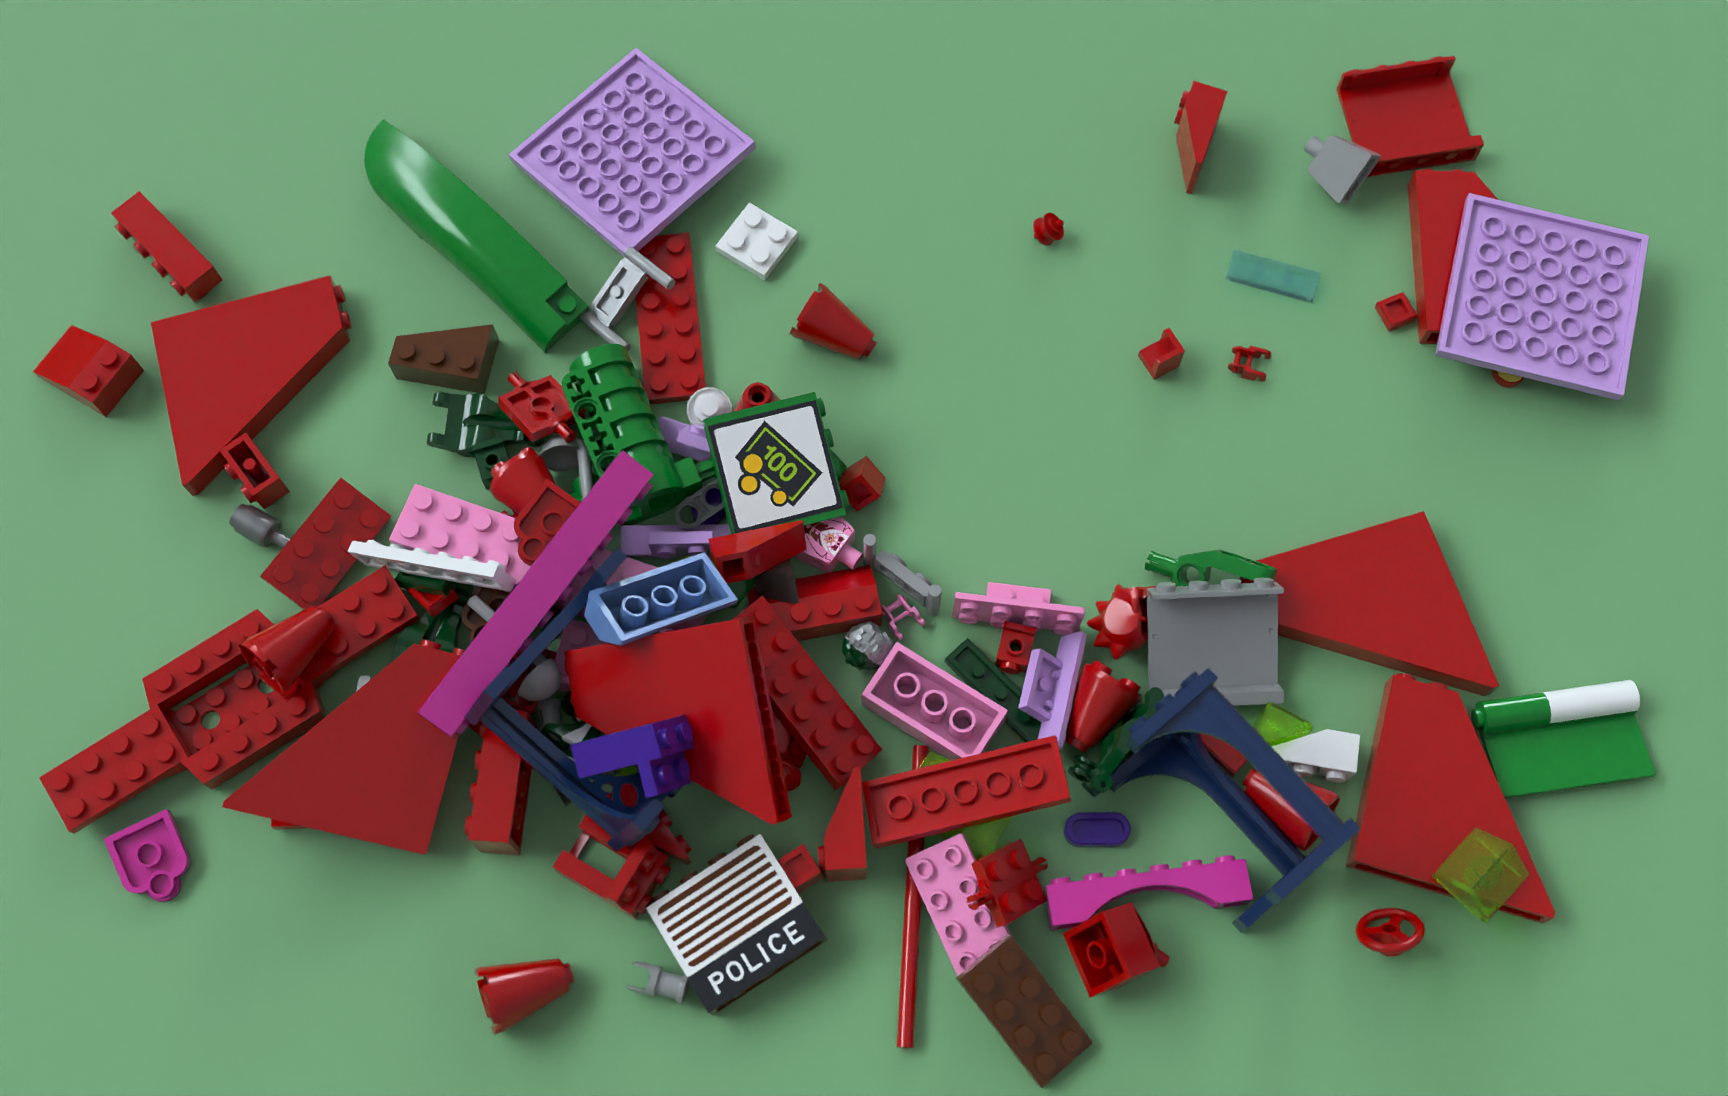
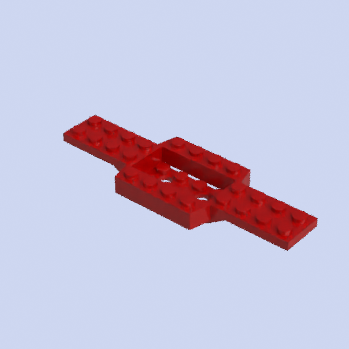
(250, 721)

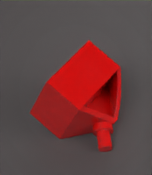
(1113, 949)

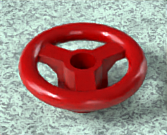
(1388, 937)

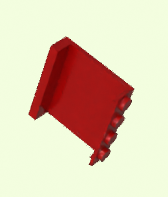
(1407, 115)

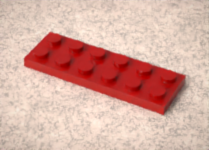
(670, 324)
(809, 702)
(966, 792)

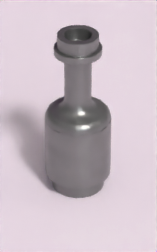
(257, 526)

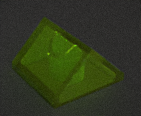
(1482, 873)

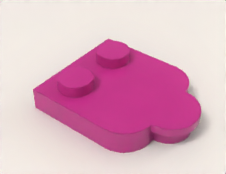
(150, 856)

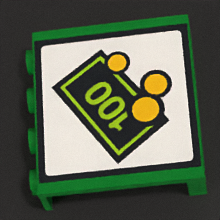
(776, 464)

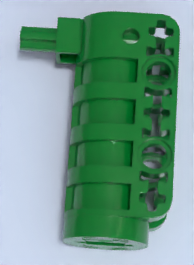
(626, 422)

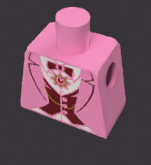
(828, 544)

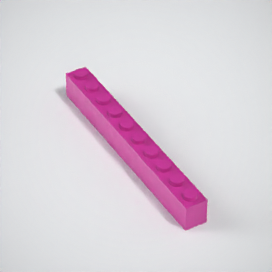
(537, 592)

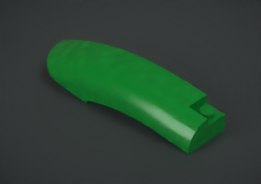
(471, 236)

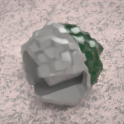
(866, 646)

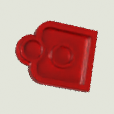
(542, 519)

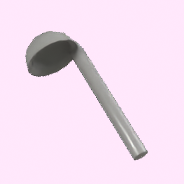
(567, 456)
(543, 679)

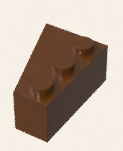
(446, 357)

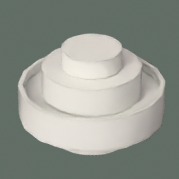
(706, 404)

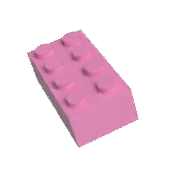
(932, 705)

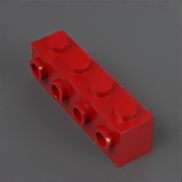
(166, 247)

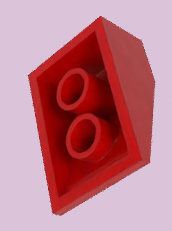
(1197, 122)
(89, 369)
(844, 840)

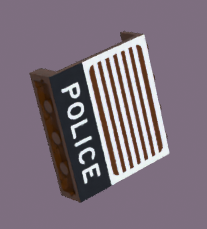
(735, 923)

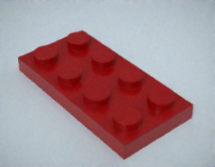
(318, 550)

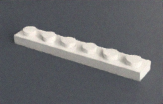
(438, 566)

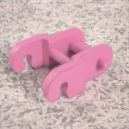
(908, 611)

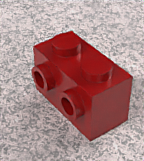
(255, 472)

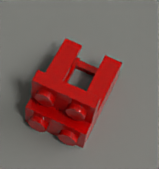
(633, 884)

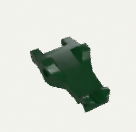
(473, 421)
(440, 629)
(1114, 744)

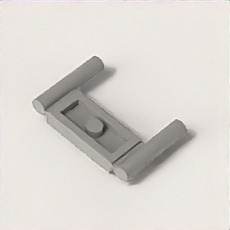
(619, 293)
(895, 570)

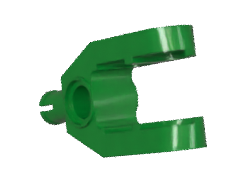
(1204, 562)

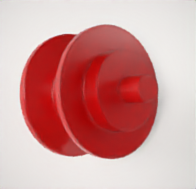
(1048, 229)

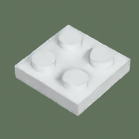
(756, 241)

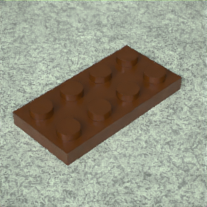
(1024, 1010)

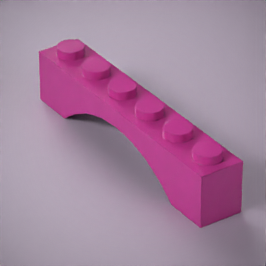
(1215, 884)

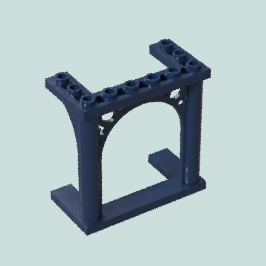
(1173, 747)
(622, 823)

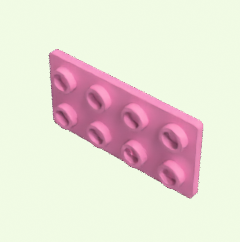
(1018, 605)
(945, 883)

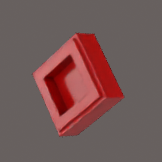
(1395, 311)

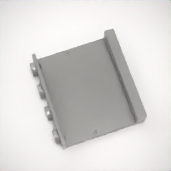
(1216, 628)

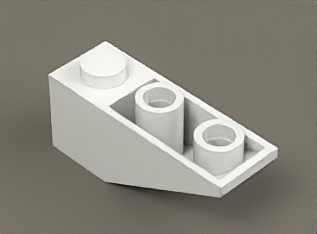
(1324, 754)

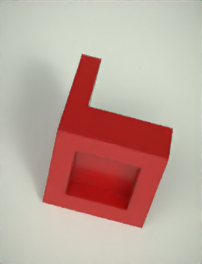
(1162, 355)
(862, 483)
(800, 868)

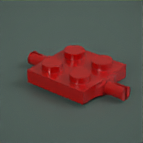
(539, 408)
(1008, 883)

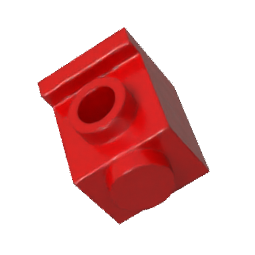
(1018, 635)

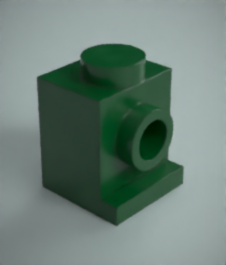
(489, 453)

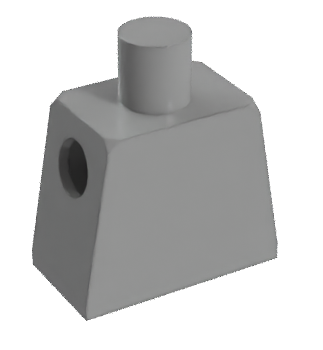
(1340, 165)

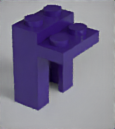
(653, 747)

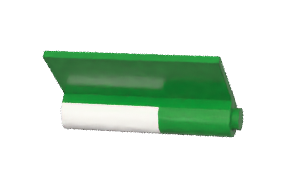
(1564, 738)

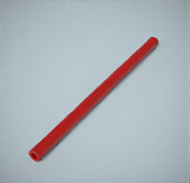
(910, 938)

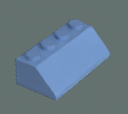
(657, 600)

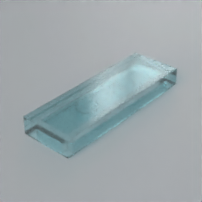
(1273, 276)

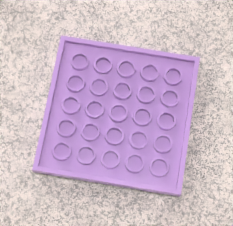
(632, 152)
(1543, 296)

